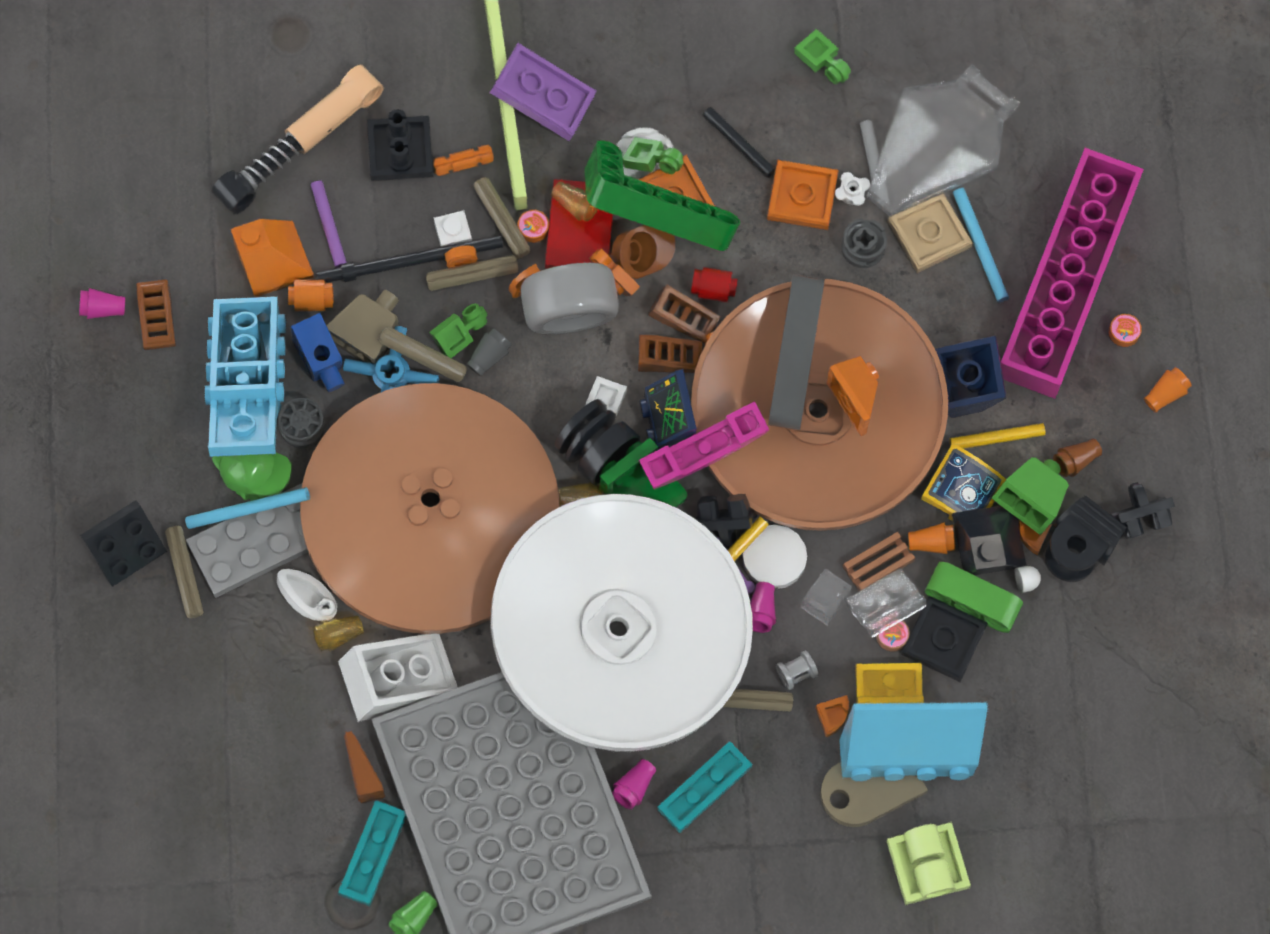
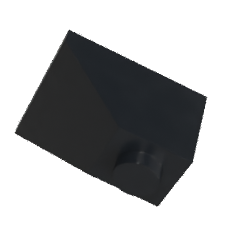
(988, 540)

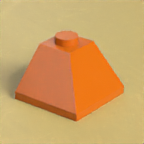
(271, 254)
(855, 389)

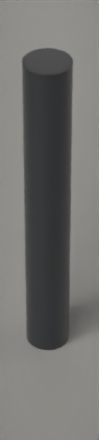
(739, 142)

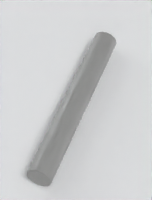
(870, 146)

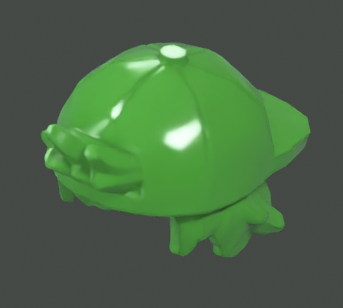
(254, 475)

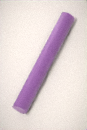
(328, 223)

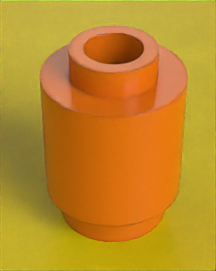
(310, 295)

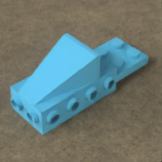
(245, 375)

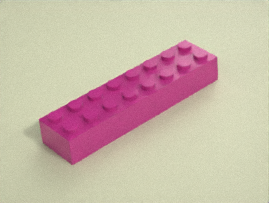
(1069, 273)

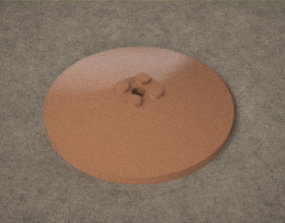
(825, 470)
(387, 549)

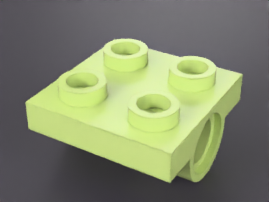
(928, 862)

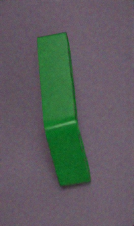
(652, 205)

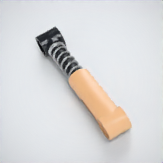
(356, 91)

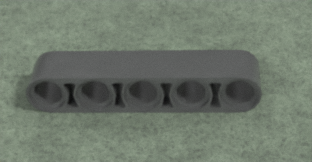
(796, 352)

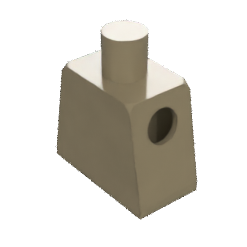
(361, 323)

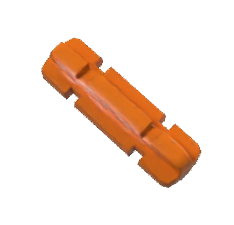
(463, 160)

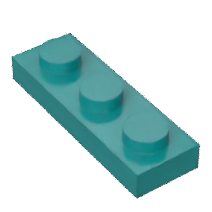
(704, 787)
(372, 853)

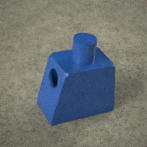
(313, 341)

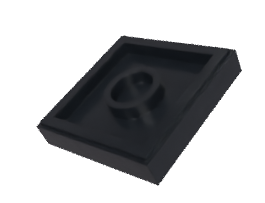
(944, 639)

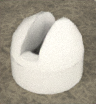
(1027, 578)

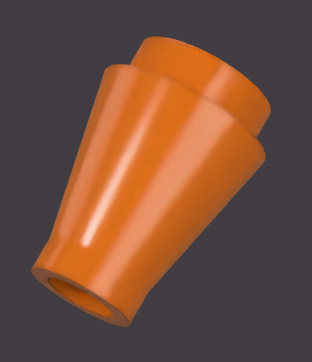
(1168, 389)
(933, 539)

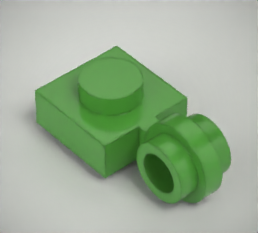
(820, 51)
(646, 153)
(453, 332)

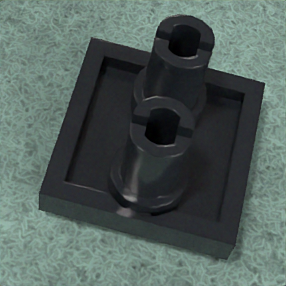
(399, 147)
(123, 543)

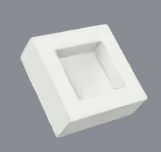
(452, 229)
(609, 392)

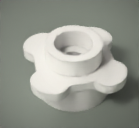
(852, 197)

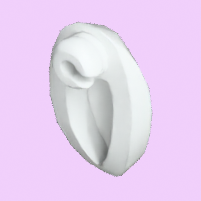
(306, 594)

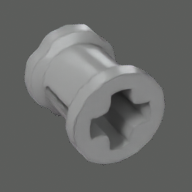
(797, 670)

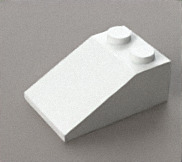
(395, 674)

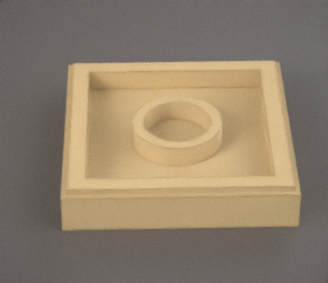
(930, 232)

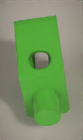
(1033, 493)

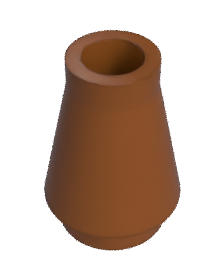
(1076, 457)

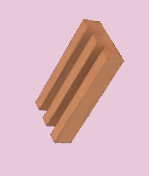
(901, 548)

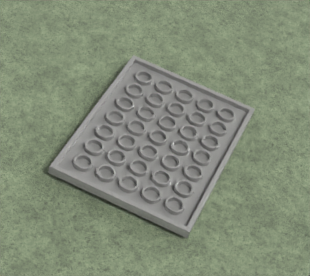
(508, 814)

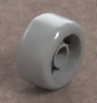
(569, 298)

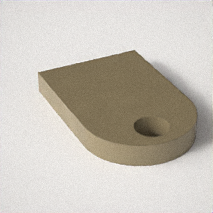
(867, 798)

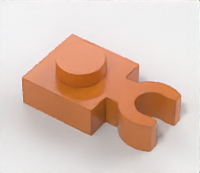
(623, 281)

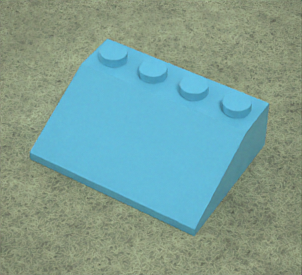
(912, 740)

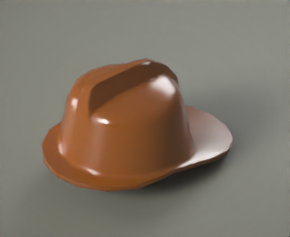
(643, 250)

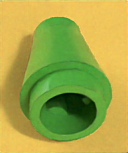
(413, 915)

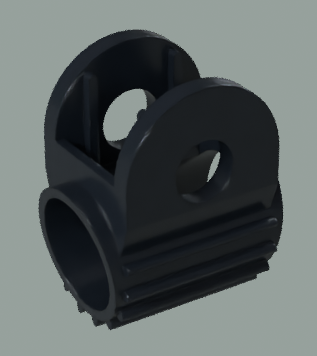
(1087, 530)

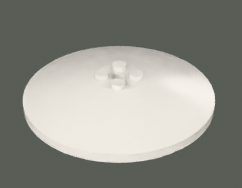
(633, 566)

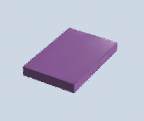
(543, 92)

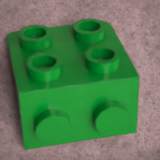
(630, 478)

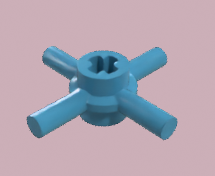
(385, 364)

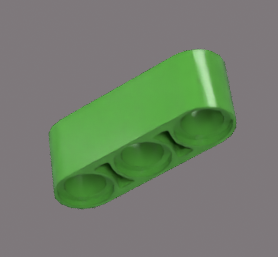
(974, 596)

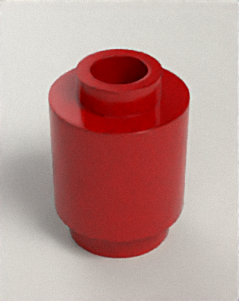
(714, 284)

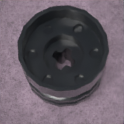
(594, 440)

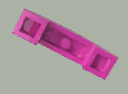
(705, 447)

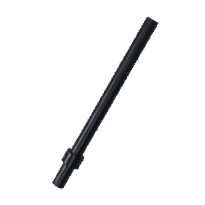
(349, 271)

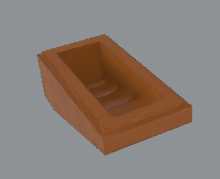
(162, 290)
(668, 318)
(660, 342)
(365, 779)

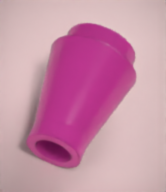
(100, 304)
(763, 607)
(632, 786)

